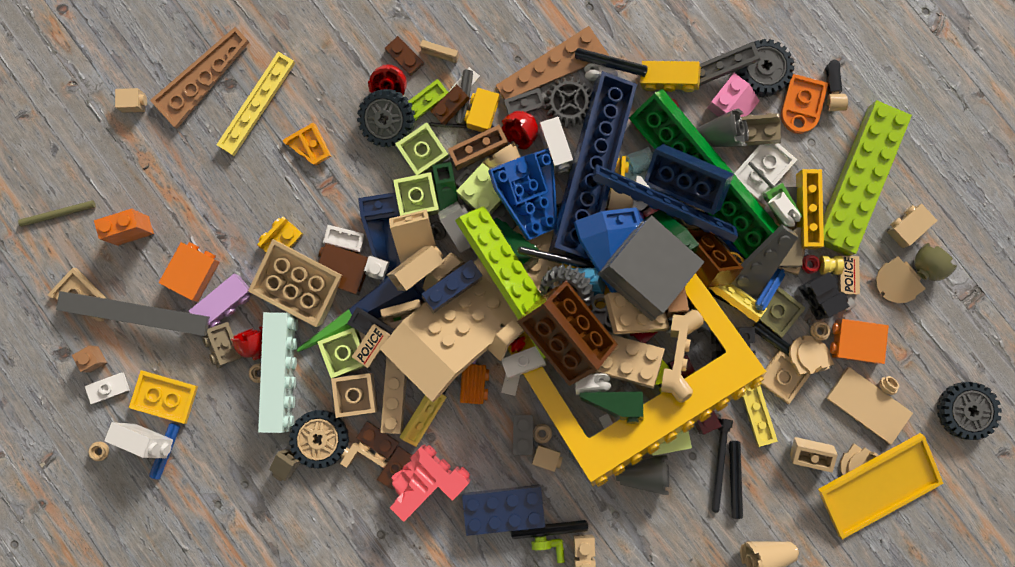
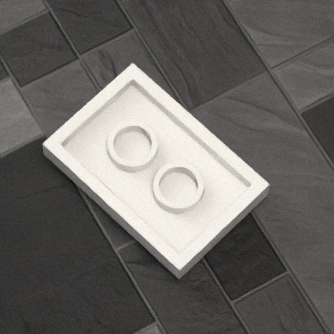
(771, 161)

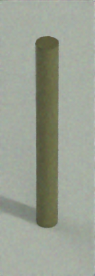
(56, 213)

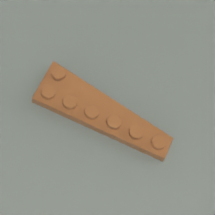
(552, 65)
(190, 87)

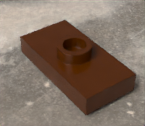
(395, 464)

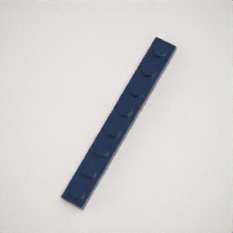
(665, 203)

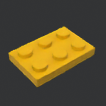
(163, 397)

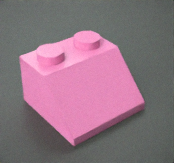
(734, 95)

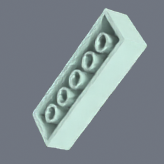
(277, 373)

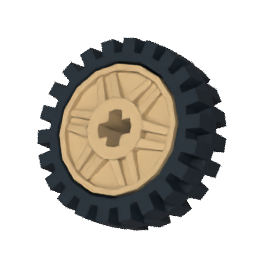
(304, 439)

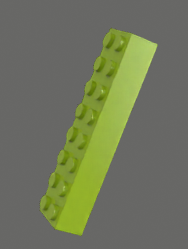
(863, 177)

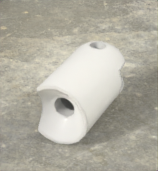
(594, 70)
(784, 209)
(593, 383)

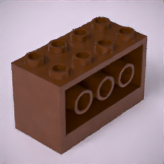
(567, 333)

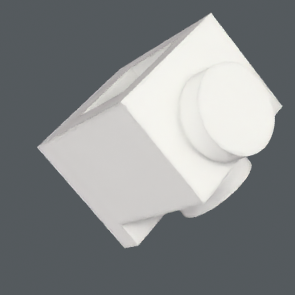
(376, 267)

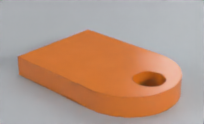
(804, 102)

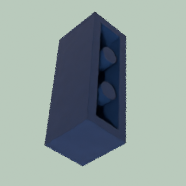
(452, 286)

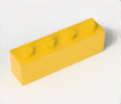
(811, 208)

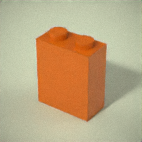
(123, 227)
(189, 271)
(859, 341)

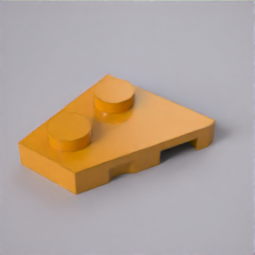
(309, 144)

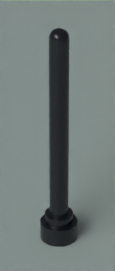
(555, 257)
(726, 425)

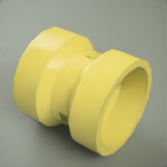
(833, 265)

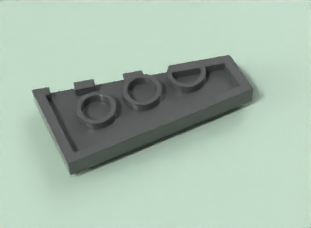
(764, 261)

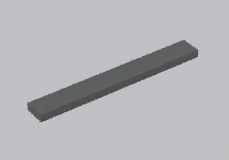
(133, 313)

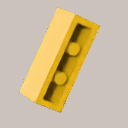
(671, 76)

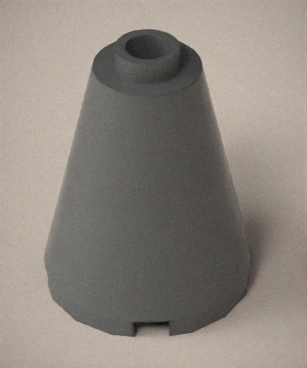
(726, 130)
(647, 475)

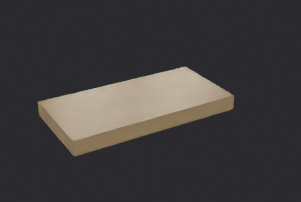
(869, 405)

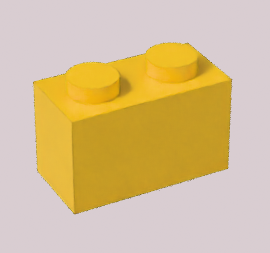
(482, 110)

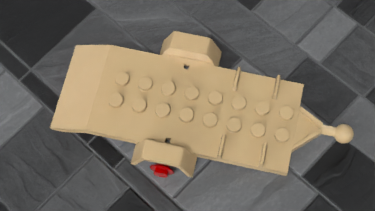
(443, 344)

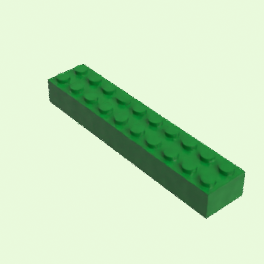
(666, 124)

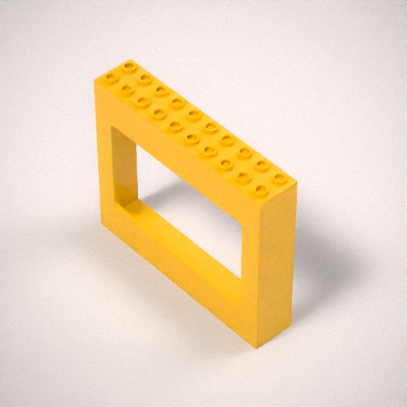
(664, 416)

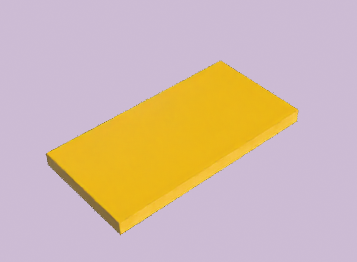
(880, 486)

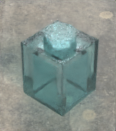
(639, 161)

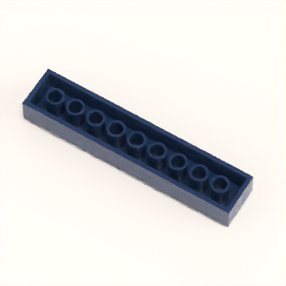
(597, 145)

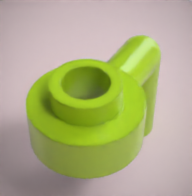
(542, 543)

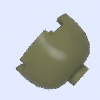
(933, 263)

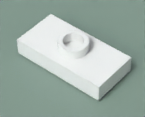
(344, 238)
(522, 362)
(107, 388)

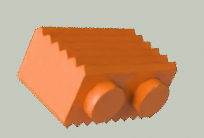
(473, 384)

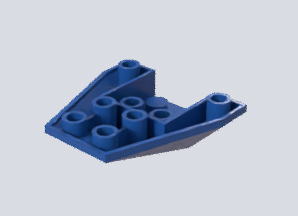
(528, 192)
(605, 232)

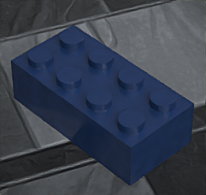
(688, 179)
(503, 510)

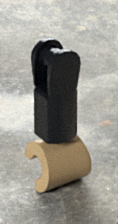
(835, 100)

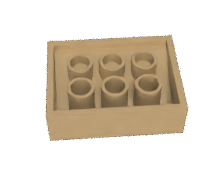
(296, 283)

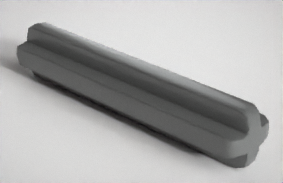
(466, 87)

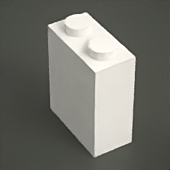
(555, 140)
(138, 440)

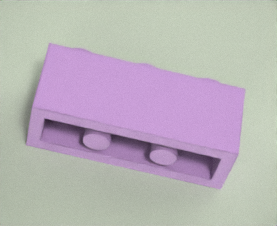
(223, 300)

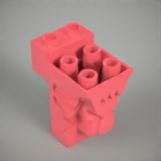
(422, 477)

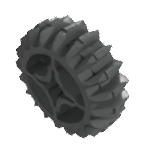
(563, 97)
(573, 277)

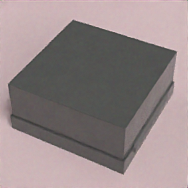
(651, 268)

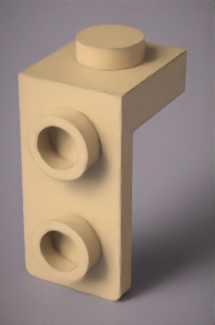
(350, 454)

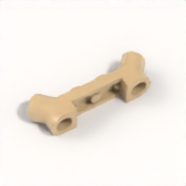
(672, 379)

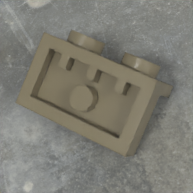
(763, 129)
(220, 345)

